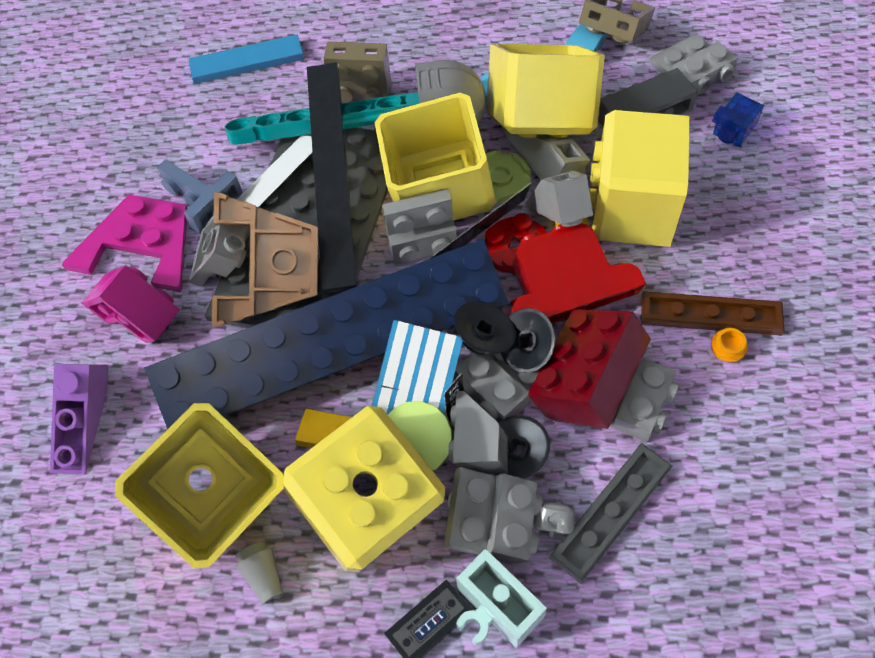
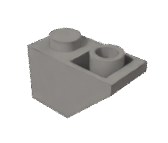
(478, 438)

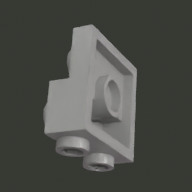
(697, 61)
(419, 226)
(218, 251)
(495, 385)
(642, 403)
(493, 515)

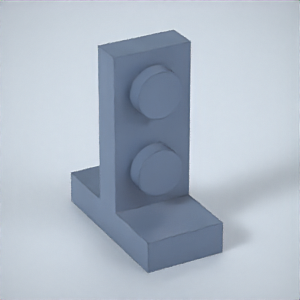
(197, 193)

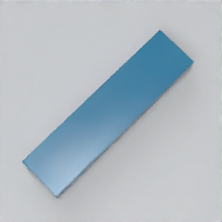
(246, 59)

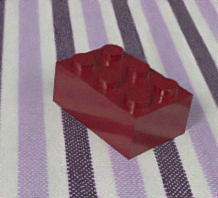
(590, 367)

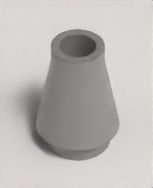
(260, 571)

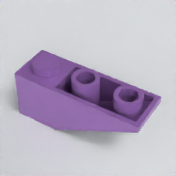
(76, 413)

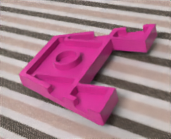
(142, 228)

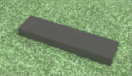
(610, 513)

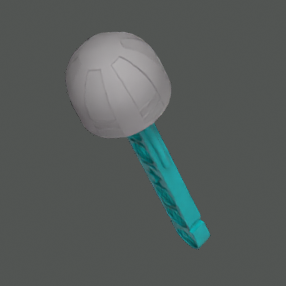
(434, 81)

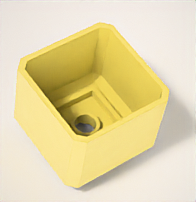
(544, 89)
(435, 150)
(640, 177)
(194, 521)
(354, 525)

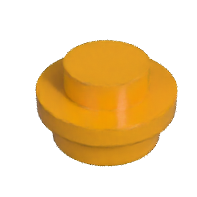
(729, 345)

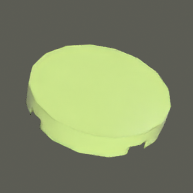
(513, 178)
(425, 429)

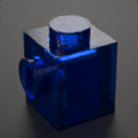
(737, 119)

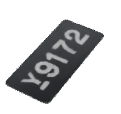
(450, 394)

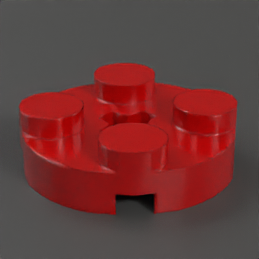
(502, 233)

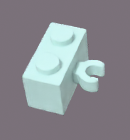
(498, 601)

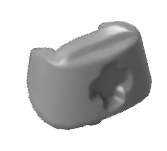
(555, 519)

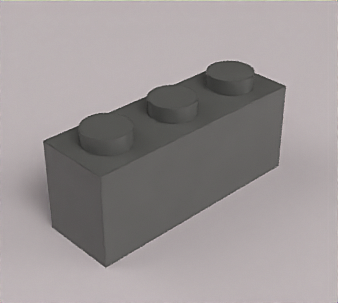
(661, 94)

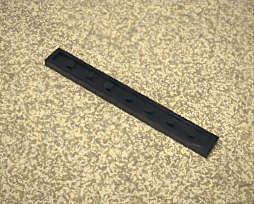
(331, 180)

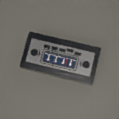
(427, 622)

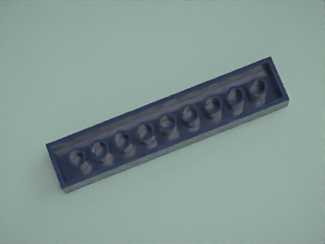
(323, 335)

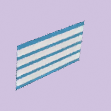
(418, 364)

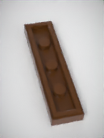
(712, 313)

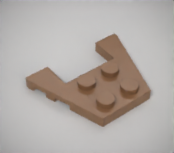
(280, 261)

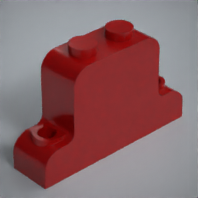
(570, 272)

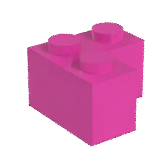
(132, 302)

